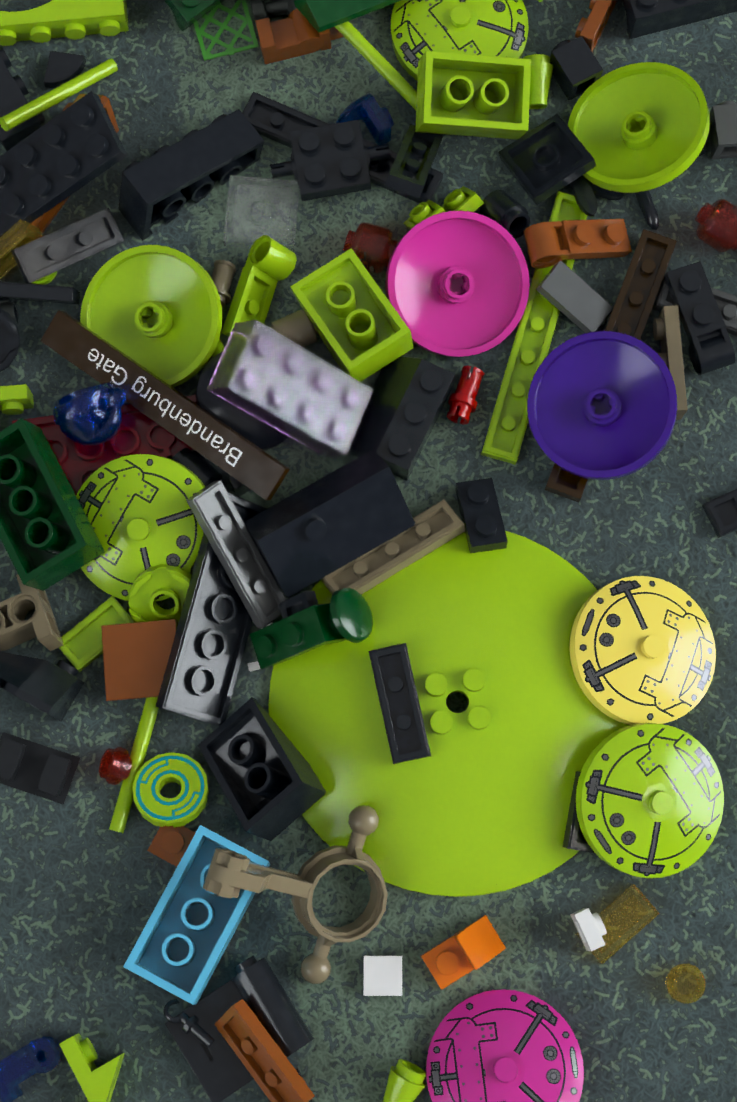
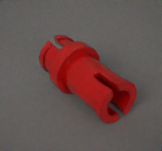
(463, 401)

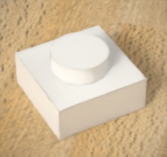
(589, 928)

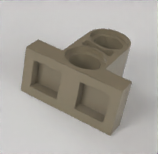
(41, 625)

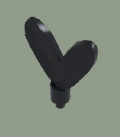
(585, 192)

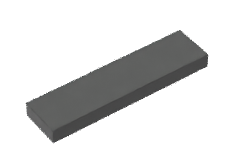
(237, 553)

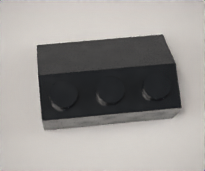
(402, 412)

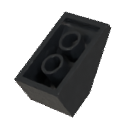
(260, 771)

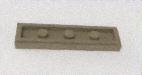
(431, 531)

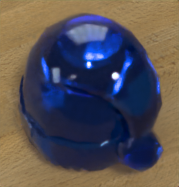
(90, 414)

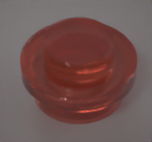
(115, 765)

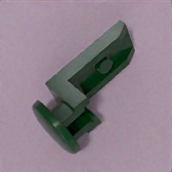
(340, 620)

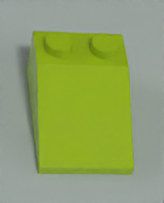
(353, 316)

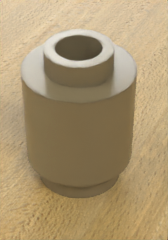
(296, 328)

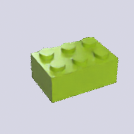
(473, 95)

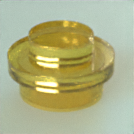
(685, 983)

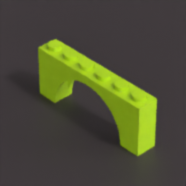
(64, 19)

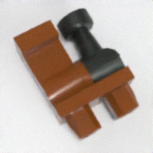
(288, 36)

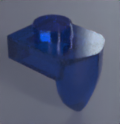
(375, 118)

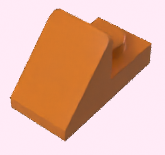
(463, 952)

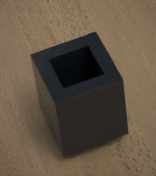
(574, 66)

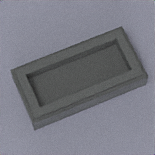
(574, 298)

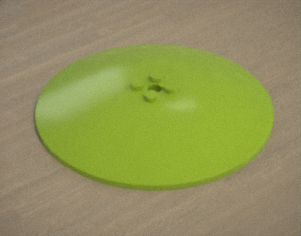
(498, 774)

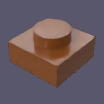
(171, 843)

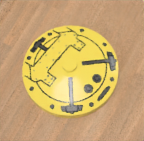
(642, 651)

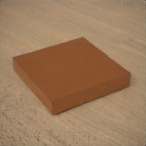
(136, 658)

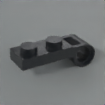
(701, 318)

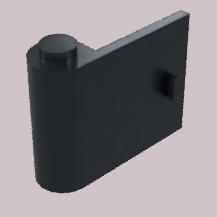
(218, 1065)

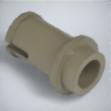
(222, 277)

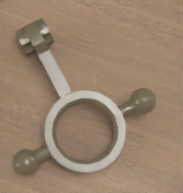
(234, 871)

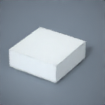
(382, 975)

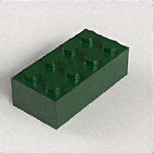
(39, 511)

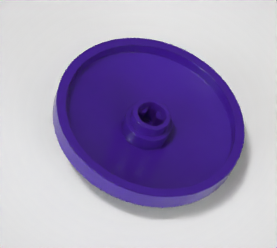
(602, 405)

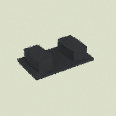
(36, 768)

